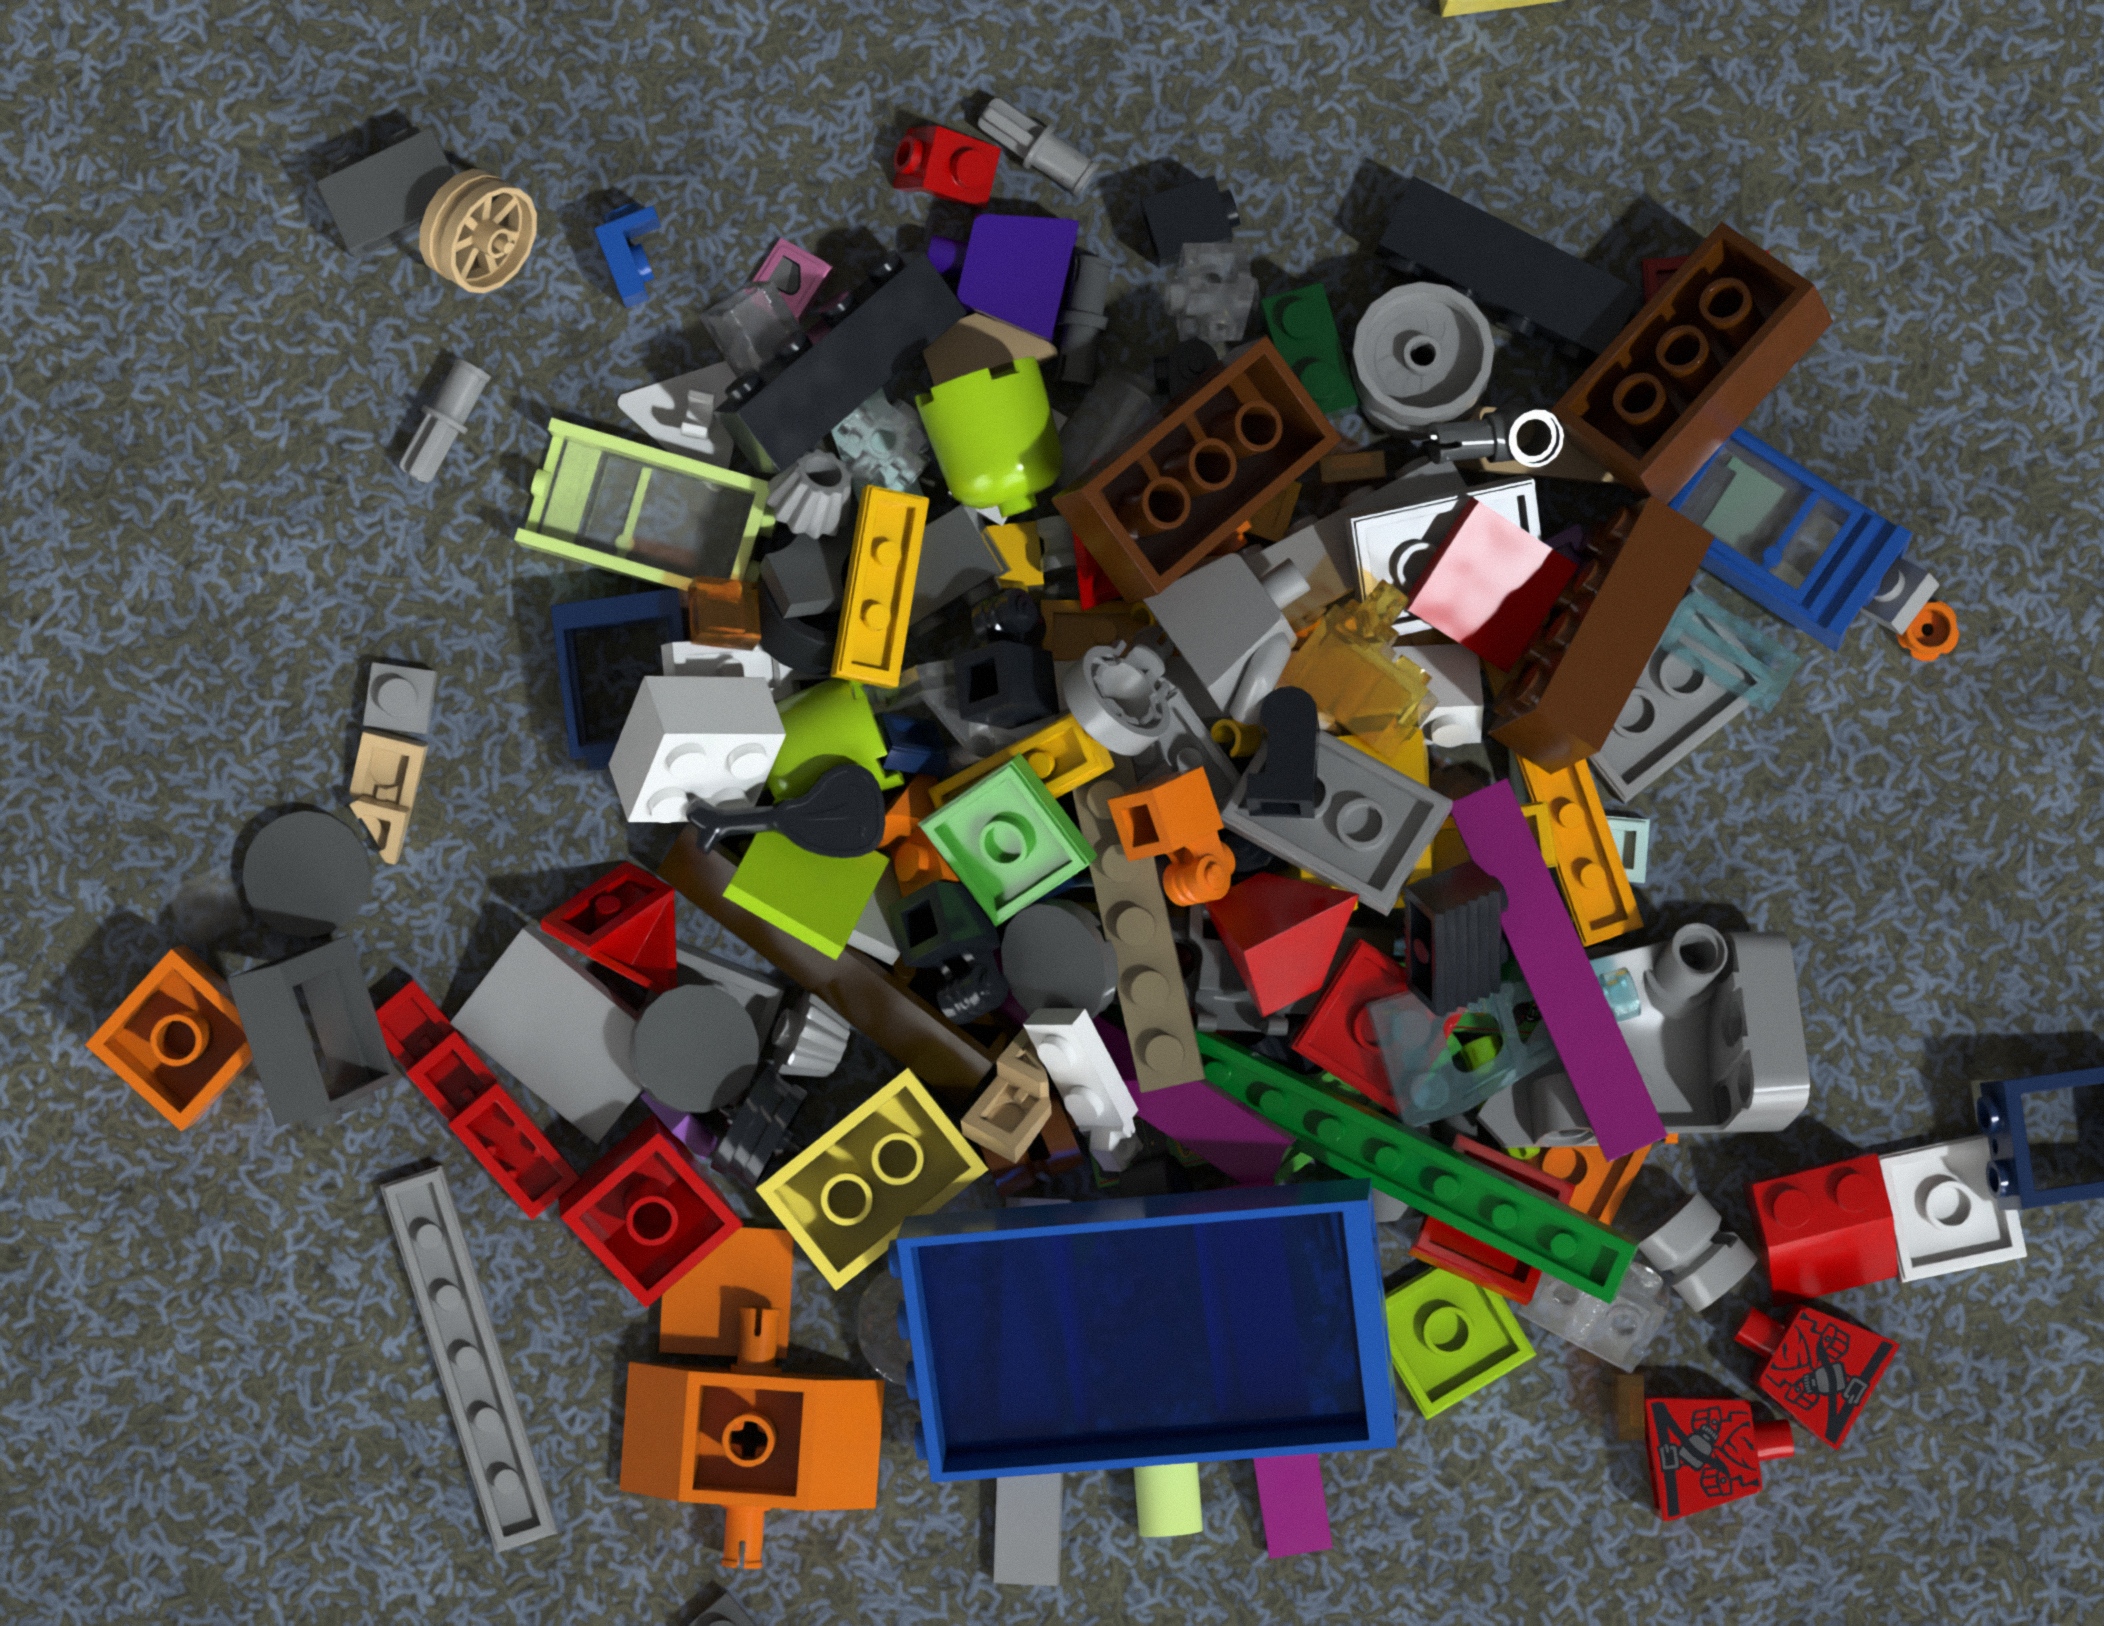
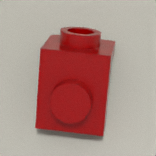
(946, 165)

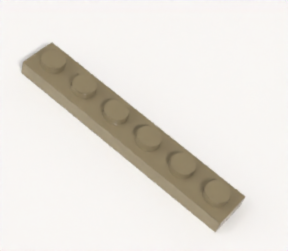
(1142, 936)

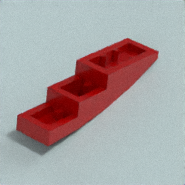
(474, 1100)

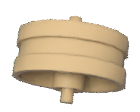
(467, 222)

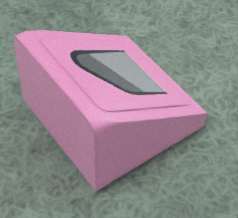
(796, 275)

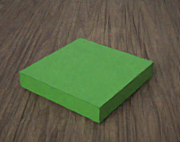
(1008, 839)

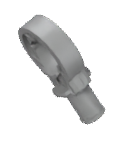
(1117, 696)

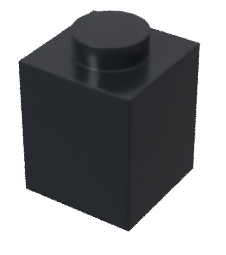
(1188, 215)

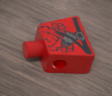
(1815, 1367)
(1707, 1451)

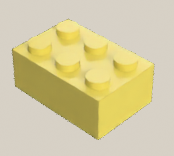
(870, 1172)

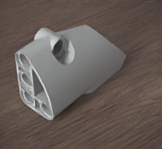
(1710, 1044)

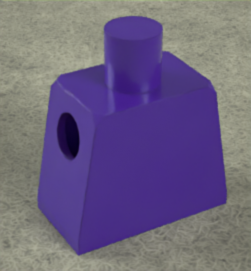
(1011, 269)

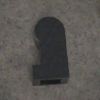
(1292, 757)

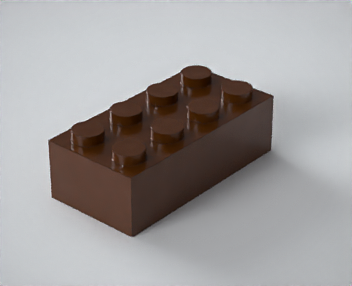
(1692, 365)
(1196, 470)
(1599, 634)

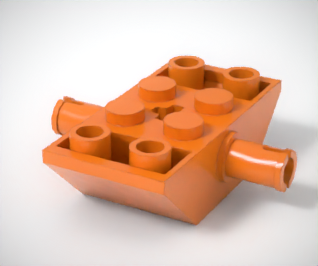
(816, 1425)

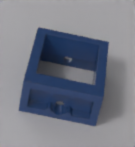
(601, 615)
(2010, 1167)

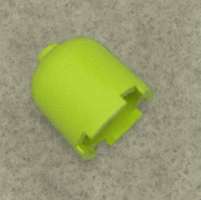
(994, 436)
(824, 729)

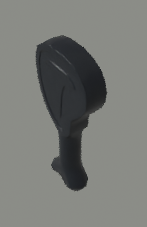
(833, 819)

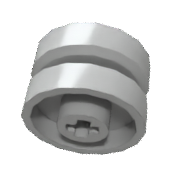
(1430, 324)

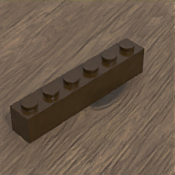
(884, 1001)

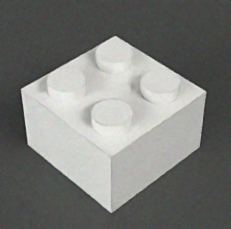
(693, 743)

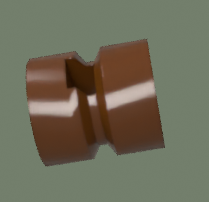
(1053, 1157)

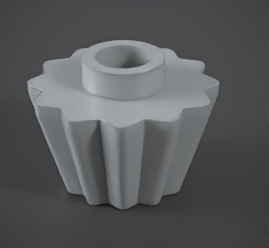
(812, 494)
(809, 1038)

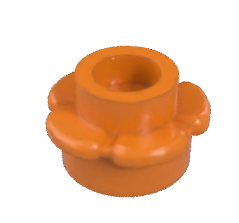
(1944, 634)

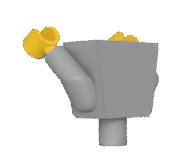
(1230, 636)

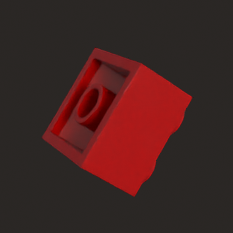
(649, 1211)
(1823, 1227)

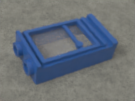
(1790, 537)

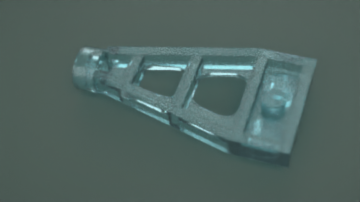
(1419, 1058)

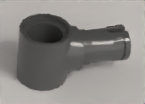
(1496, 437)

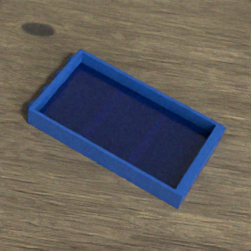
(1147, 1331)

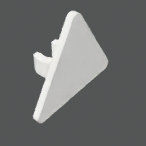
(681, 414)

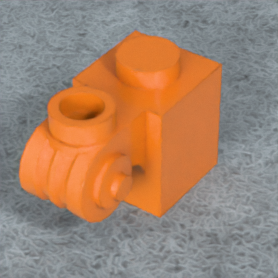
(1178, 819)

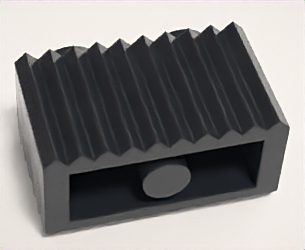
(1454, 937)

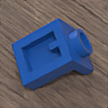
(628, 265)

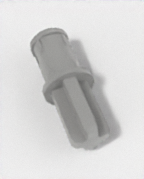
(1037, 145)
(443, 421)

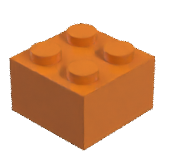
(176, 1038)

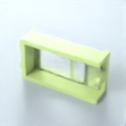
(645, 511)

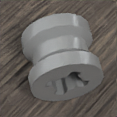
(1058, 545)

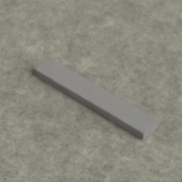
(469, 1359)
(1029, 1507)

